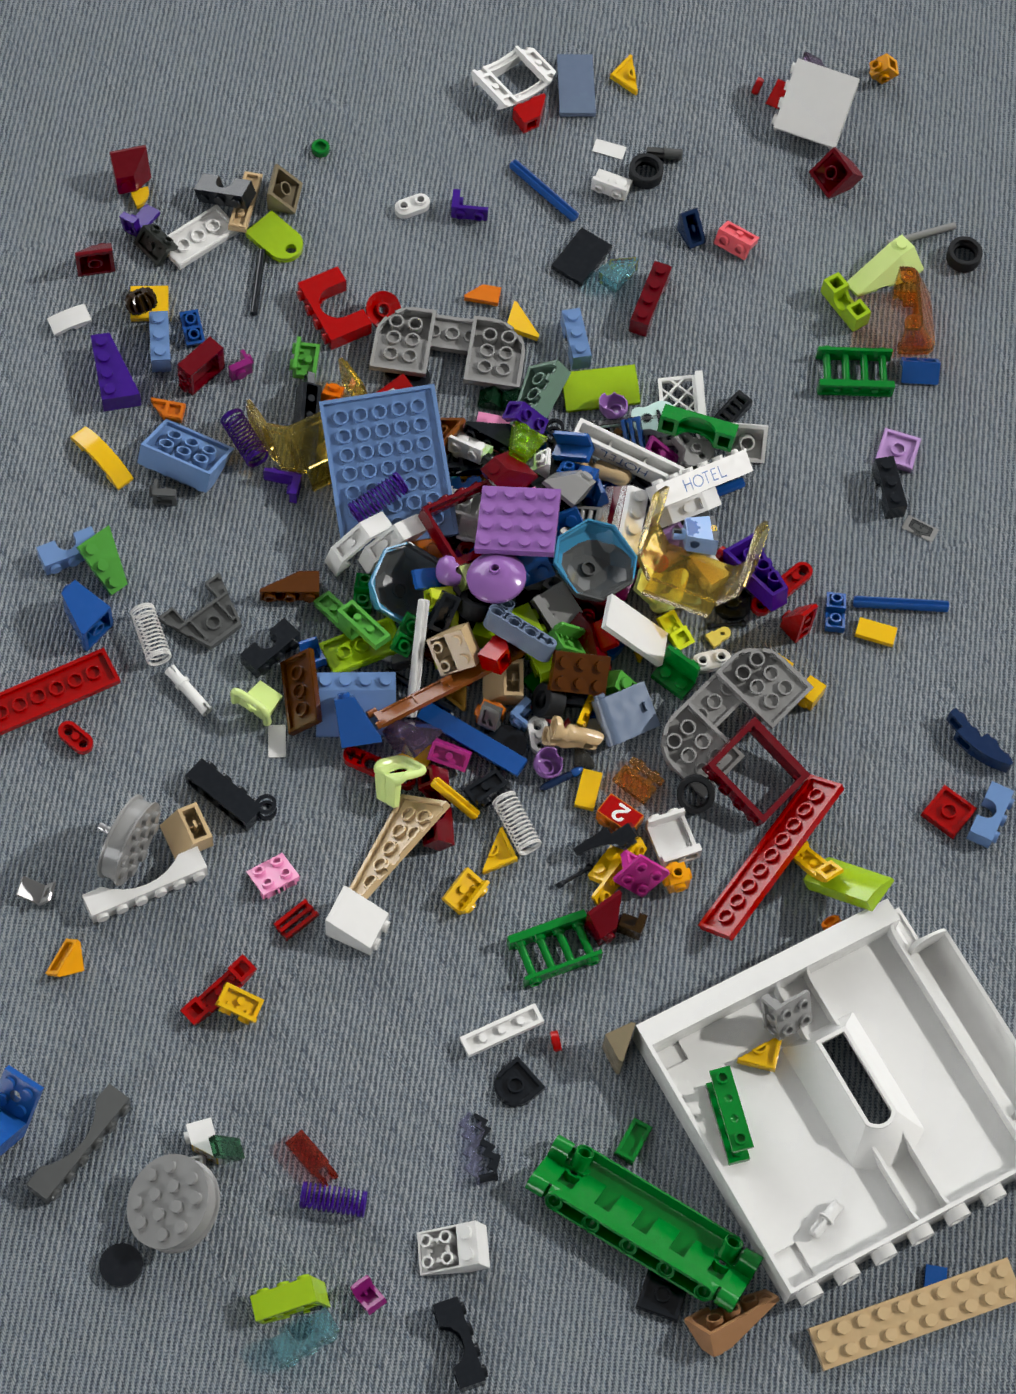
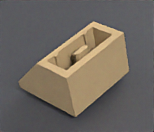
(454, 649)
(507, 687)
(186, 830)

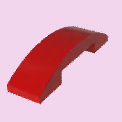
(202, 1007)

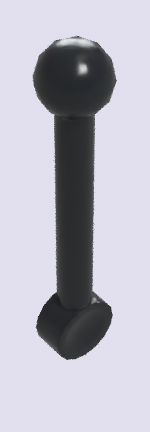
(742, 623)
(588, 868)

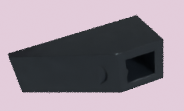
(494, 434)

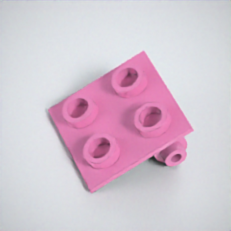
(273, 875)

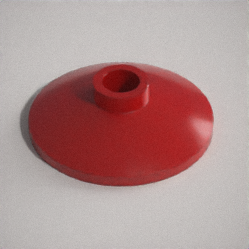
(382, 299)

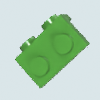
(305, 358)
(567, 637)

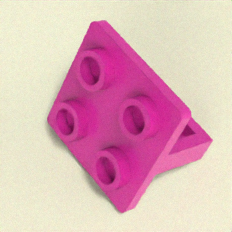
(639, 873)

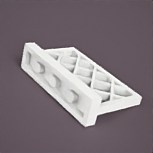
(698, 395)

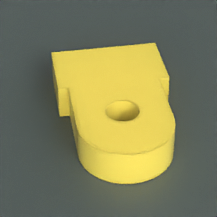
(715, 637)

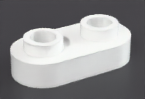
(413, 206)
(712, 661)
(535, 736)

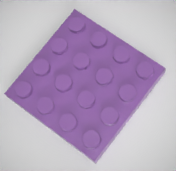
(518, 521)

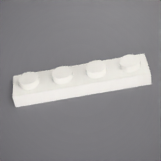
(501, 1030)

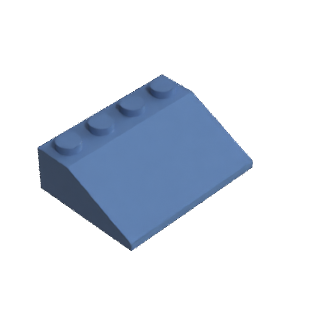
(184, 455)
(369, 689)

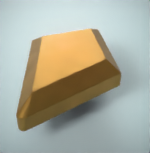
(459, 698)

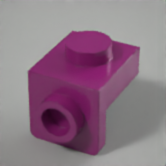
(241, 368)
(367, 1295)

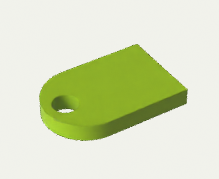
(276, 237)

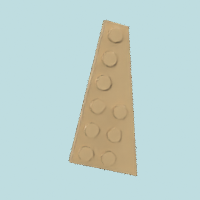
(397, 838)

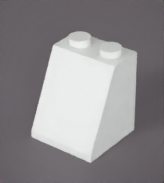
(356, 921)

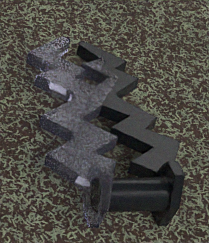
(477, 1141)

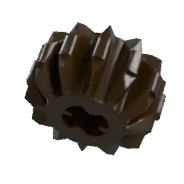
(140, 301)

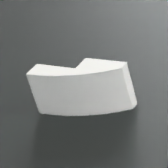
(69, 318)

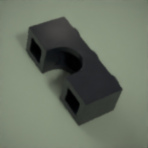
(237, 195)
(893, 496)
(260, 660)

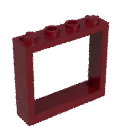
(444, 503)
(776, 750)

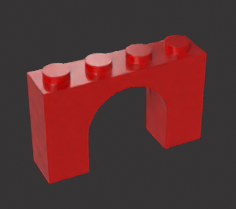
(333, 330)

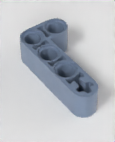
(519, 632)

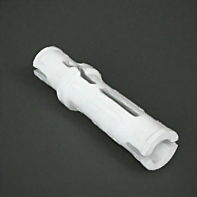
(182, 683)

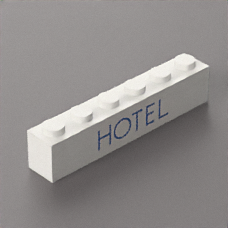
(627, 454)
(704, 477)

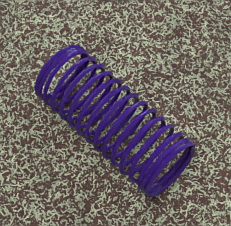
(248, 458)
(400, 484)
(359, 1213)

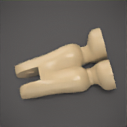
(610, 473)
(570, 736)

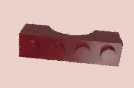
(649, 298)
(441, 833)

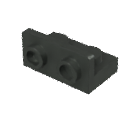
(154, 243)

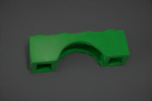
(679, 420)

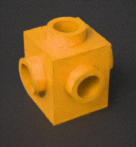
(883, 68)
(674, 882)

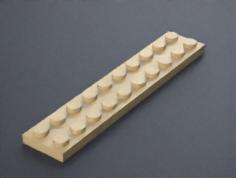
(914, 1314)

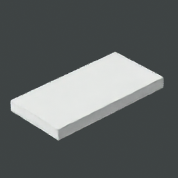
(200, 236)
(634, 630)

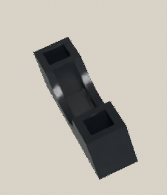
(450, 1317)

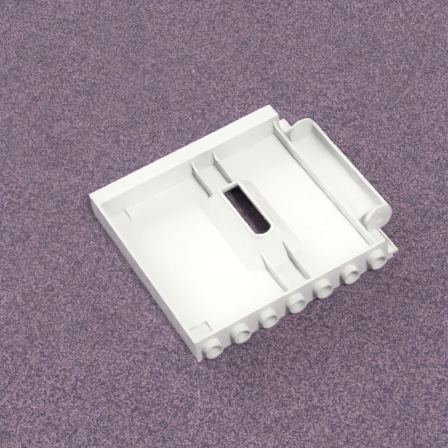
(927, 1047)

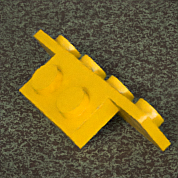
(608, 867)

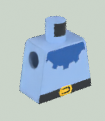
(698, 534)

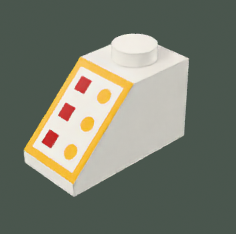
(198, 1136)

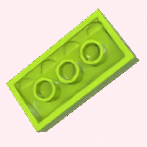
(586, 386)
(853, 886)

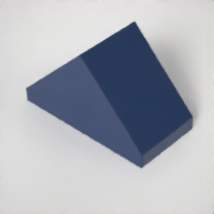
(691, 228)

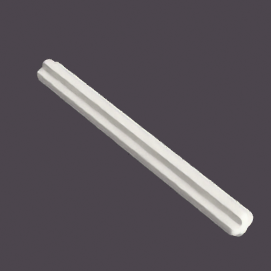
(418, 648)

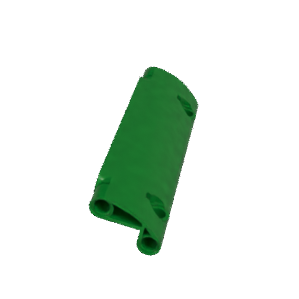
(644, 1223)

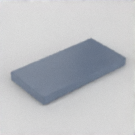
(576, 85)

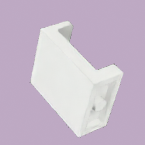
(672, 837)

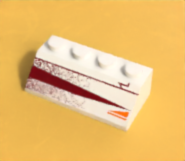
(626, 512)

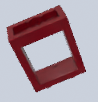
(201, 366)

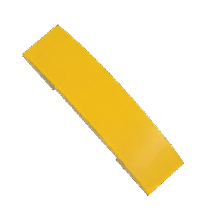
(103, 456)
(816, 865)

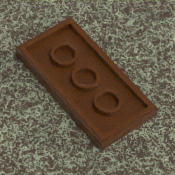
(301, 691)

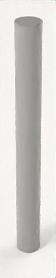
(928, 232)

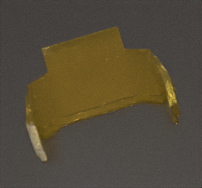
(302, 444)
(687, 577)

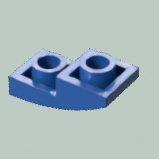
(192, 327)
(458, 482)
(425, 579)
(835, 612)

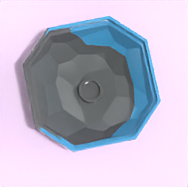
(594, 560)
(392, 582)

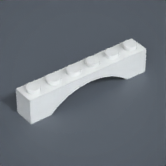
(106, 902)

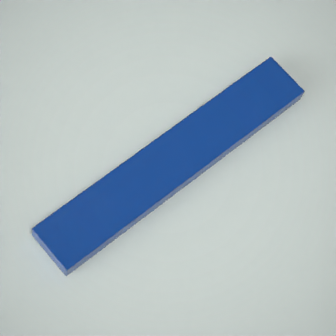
(473, 739)

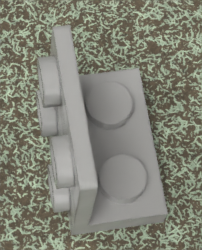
(556, 606)
(786, 1017)

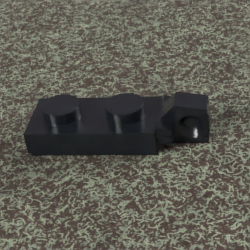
(464, 467)

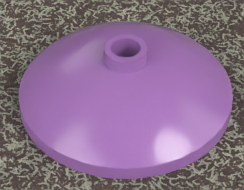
(496, 585)

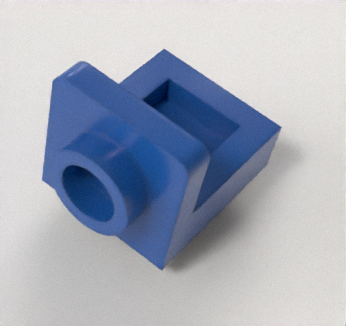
(313, 643)

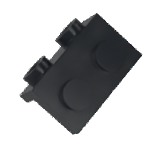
(486, 789)

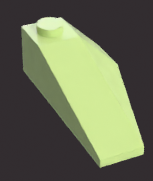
(884, 267)

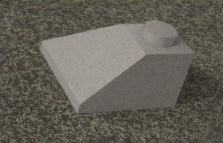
(573, 485)

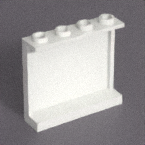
(815, 103)

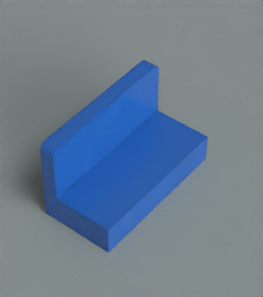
(920, 370)
(573, 446)

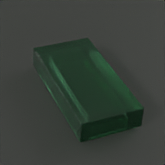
(226, 1147)

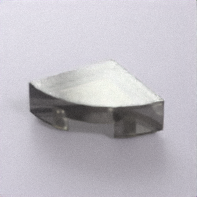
(583, 759)

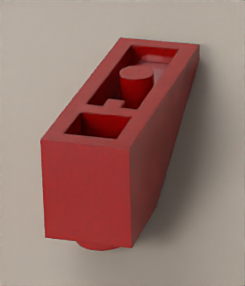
(799, 621)

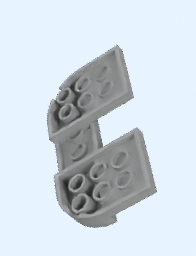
(491, 346)
(750, 676)

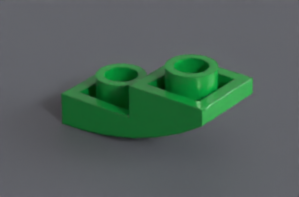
(361, 591)
(404, 636)

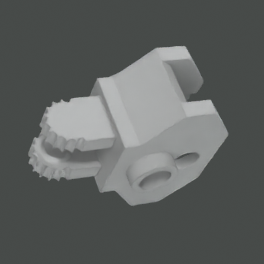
(692, 450)

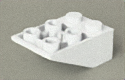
(453, 1249)

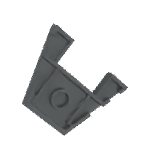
(211, 623)

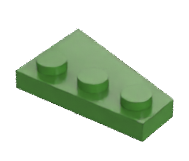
(104, 560)

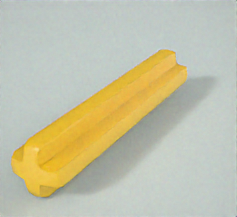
(455, 798)

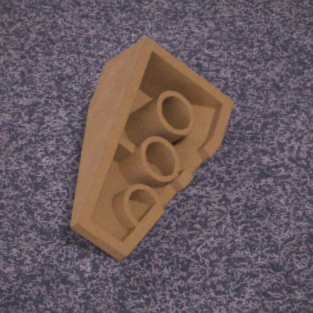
(720, 1330)

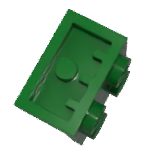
(677, 673)

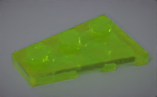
(525, 441)

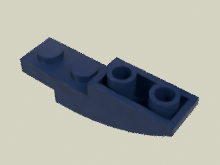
(983, 748)

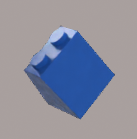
(86, 613)
(353, 722)

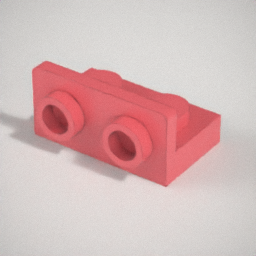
(735, 240)

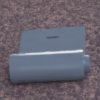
(625, 713)

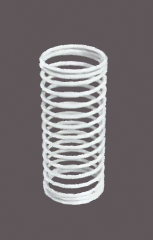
(155, 652)
(507, 803)

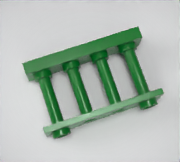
(850, 387)
(556, 928)
(729, 1115)

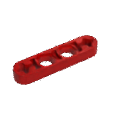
(354, 763)

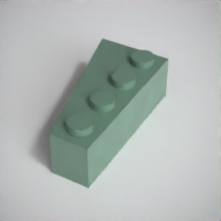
(543, 385)

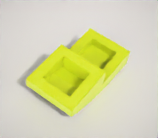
(677, 633)

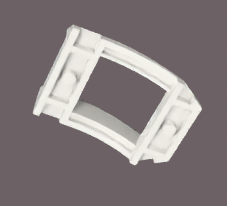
(498, 92)

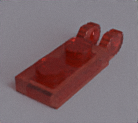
(310, 1157)

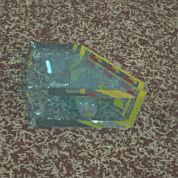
(617, 272)

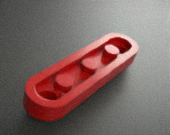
(793, 581)

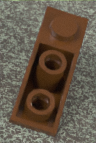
(295, 587)

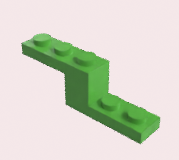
(352, 620)

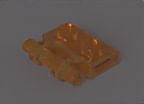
(635, 784)

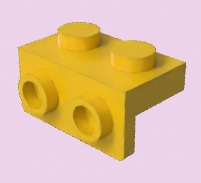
(465, 892)
(239, 1002)

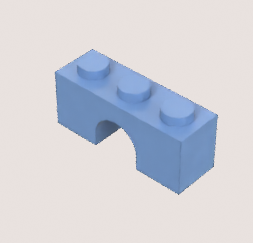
(160, 341)
(578, 345)
(55, 559)
(997, 801)

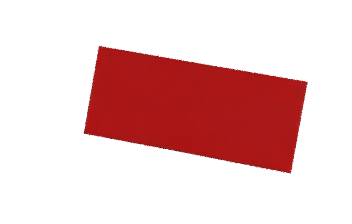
(777, 92)

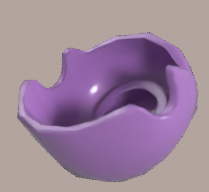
(613, 405)
(446, 571)
(548, 763)

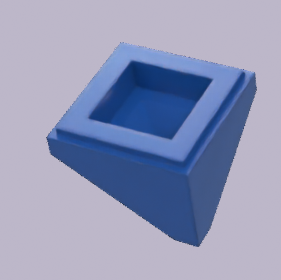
(601, 496)

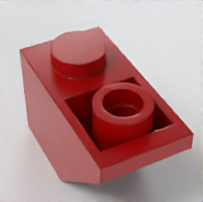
(529, 114)
(495, 655)

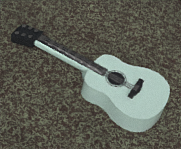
(649, 418)

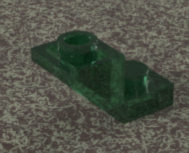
(495, 399)

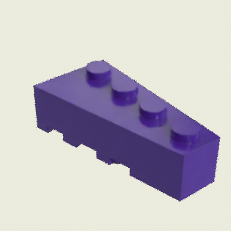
(114, 379)
(765, 581)

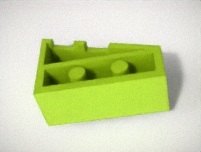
(289, 1298)

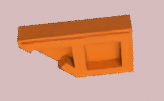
(484, 294)
(169, 409)

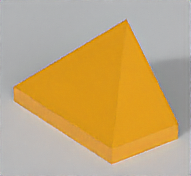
(67, 960)

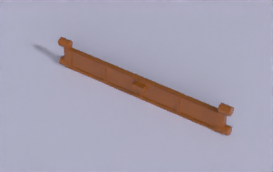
(433, 692)

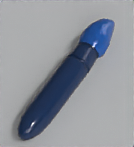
(561, 778)

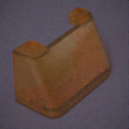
(918, 327)

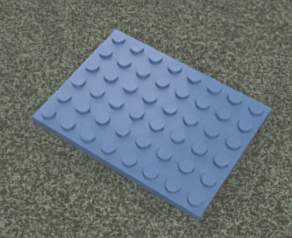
(384, 435)

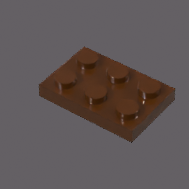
(579, 672)

